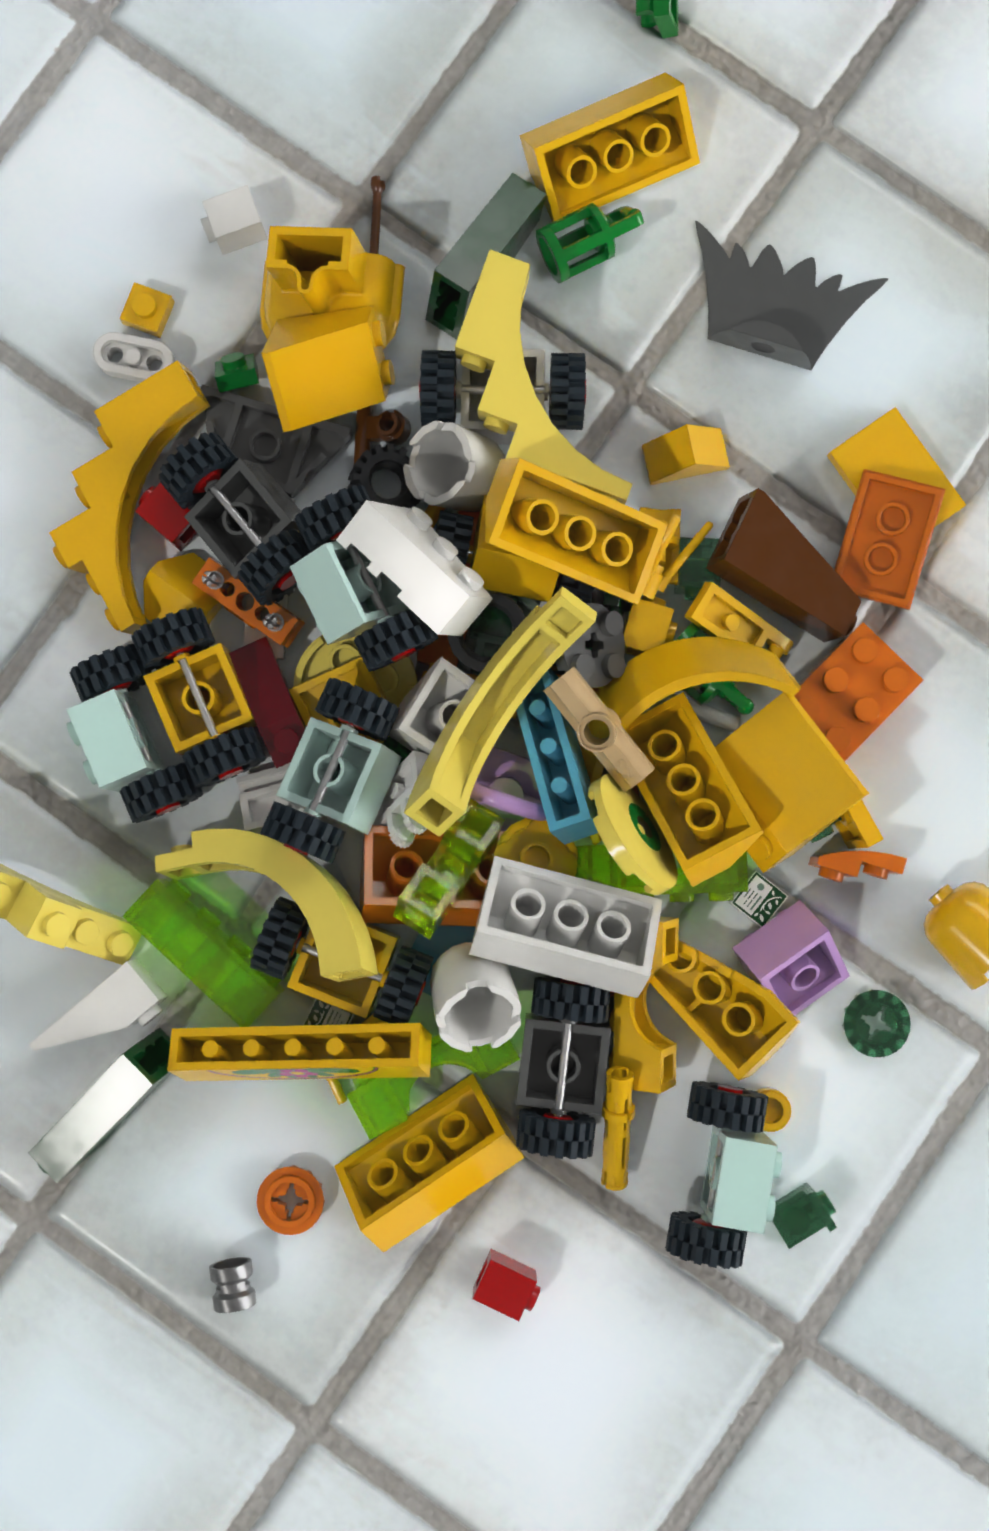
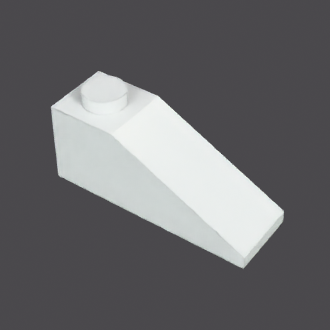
(117, 1003)

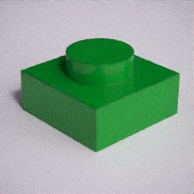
(236, 371)

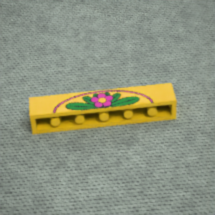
(301, 1052)

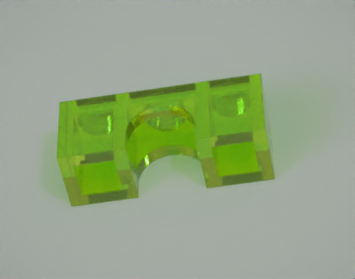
(449, 870)

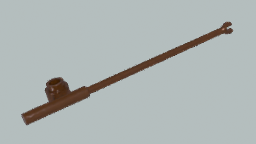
(387, 426)

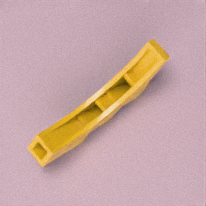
(109, 485)

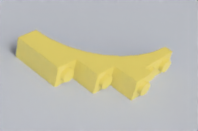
(493, 342)
(63, 920)

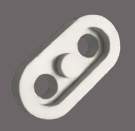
(136, 359)

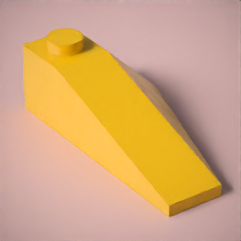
(725, 1009)

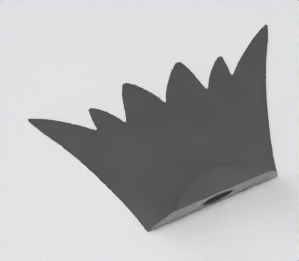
(773, 311)

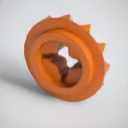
(275, 1212)

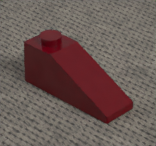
(269, 699)

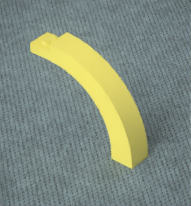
(471, 732)
(334, 919)

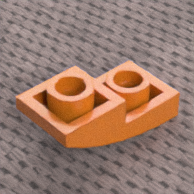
(848, 863)

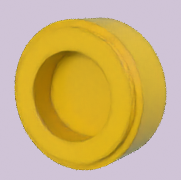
(778, 1109)

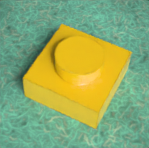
(147, 310)

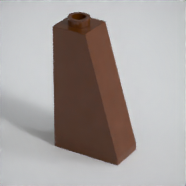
(782, 570)

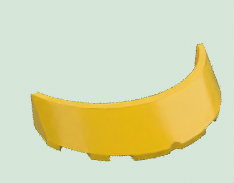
(677, 667)

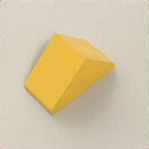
(685, 454)

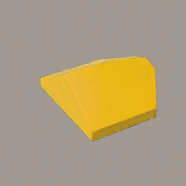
(170, 588)

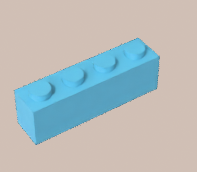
(557, 765)

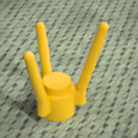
(656, 580)

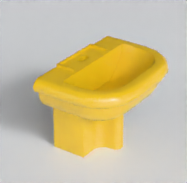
(327, 272)

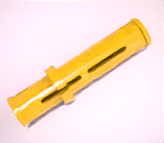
(617, 1114)

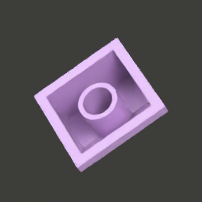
(793, 957)

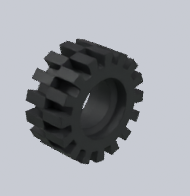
(378, 459)

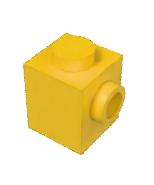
(648, 625)

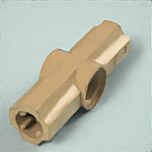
(618, 751)

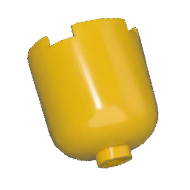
(961, 930)

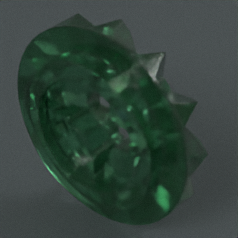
(893, 1014)

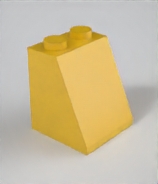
(327, 365)

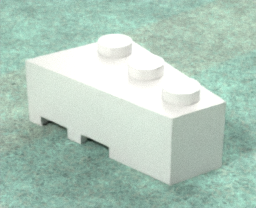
(419, 563)

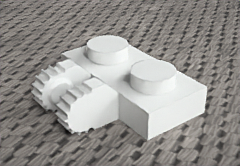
(395, 801)

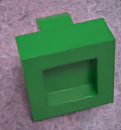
(660, 13)

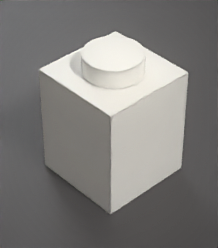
(232, 220)

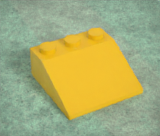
(788, 778)

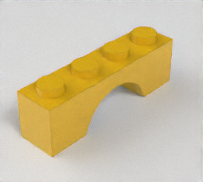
(636, 1039)

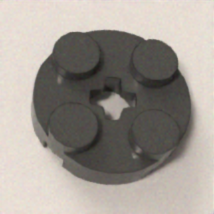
(607, 653)

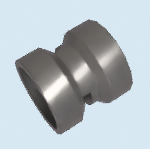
(233, 1286)

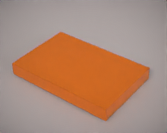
(888, 537)

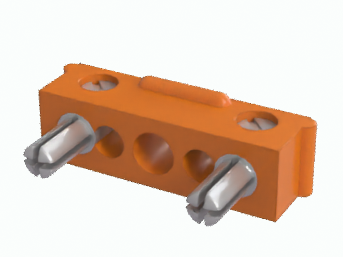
(280, 623)

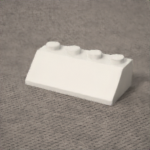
(567, 927)

